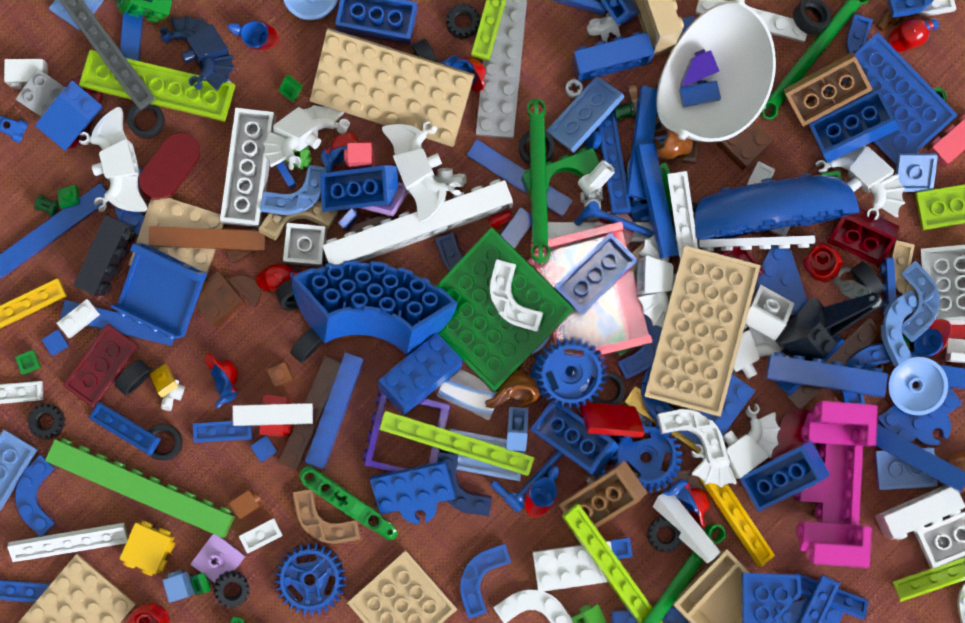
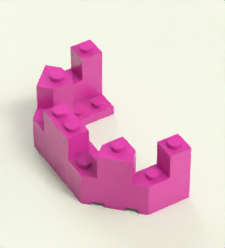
(837, 534)

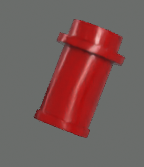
(500, 218)

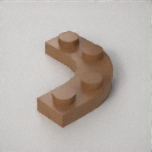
(317, 527)

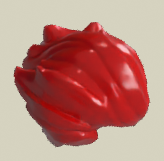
(823, 262)
(149, 614)

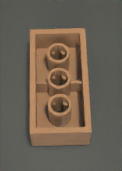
(840, 93)
(607, 494)

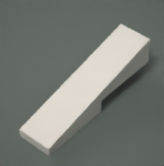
(690, 531)

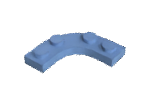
(298, 201)
(928, 302)
(892, 326)

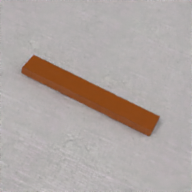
(206, 238)

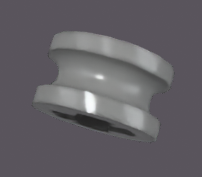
(577, 84)

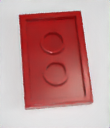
(612, 419)

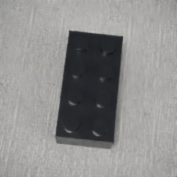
(105, 256)

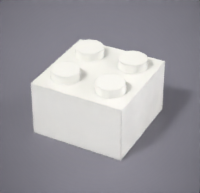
(304, 245)
(768, 312)

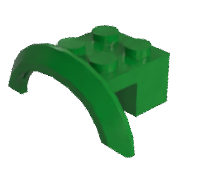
(151, 9)

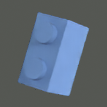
(517, 429)
(178, 586)

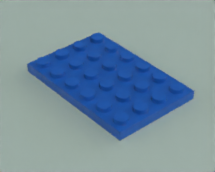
(914, 104)

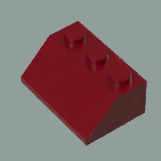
(864, 236)

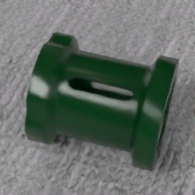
(625, 111)
(39, 205)

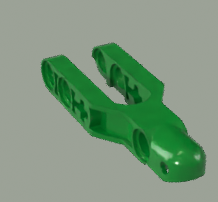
(350, 505)

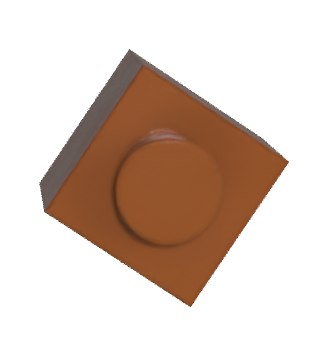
(281, 375)
(246, 503)

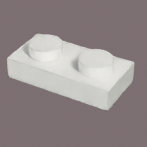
(78, 318)
(260, 535)

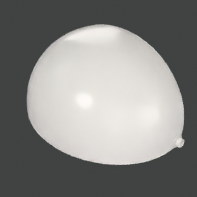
(744, 78)

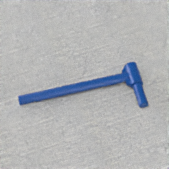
(593, 210)
(515, 500)

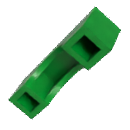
(578, 164)

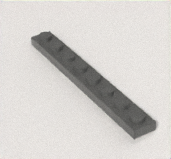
(109, 52)

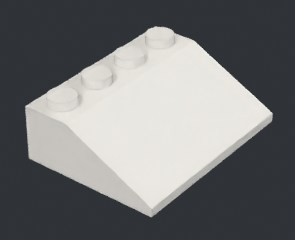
(947, 270)

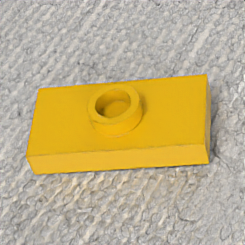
(163, 380)

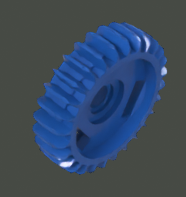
(569, 386)
(656, 447)
(321, 568)

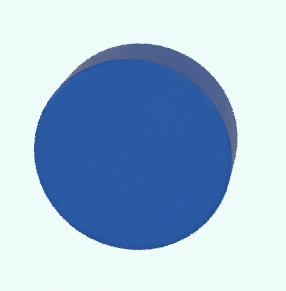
(594, 140)

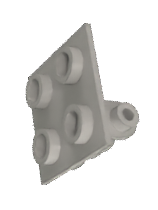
(40, 92)

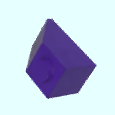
(699, 67)

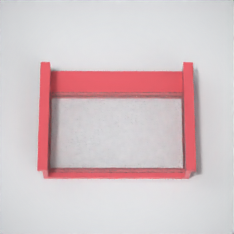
(617, 316)

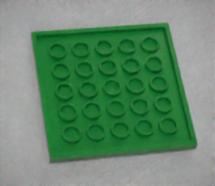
(477, 329)

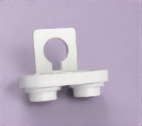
(603, 26)

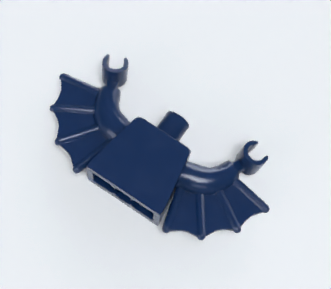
(204, 47)

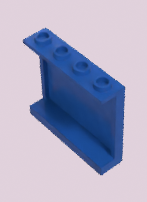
(160, 291)

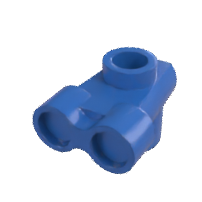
(15, 129)

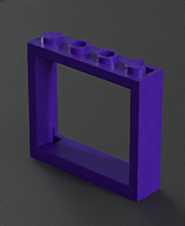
(377, 418)

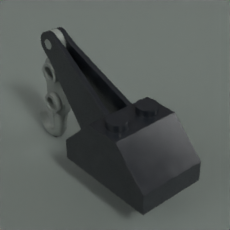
(816, 327)

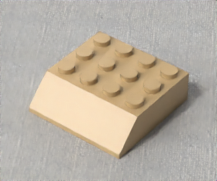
(661, 23)
(714, 592)

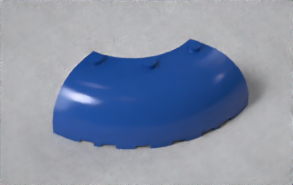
(773, 206)
(372, 302)

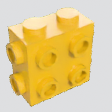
(147, 548)

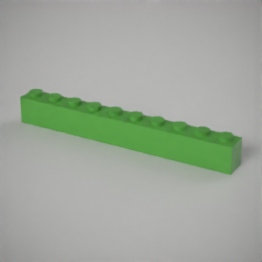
(140, 488)

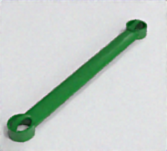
(811, 55)
(538, 181)
(681, 579)

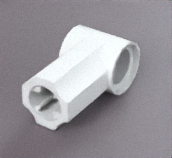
(592, 183)

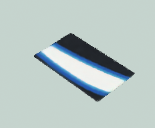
(468, 393)

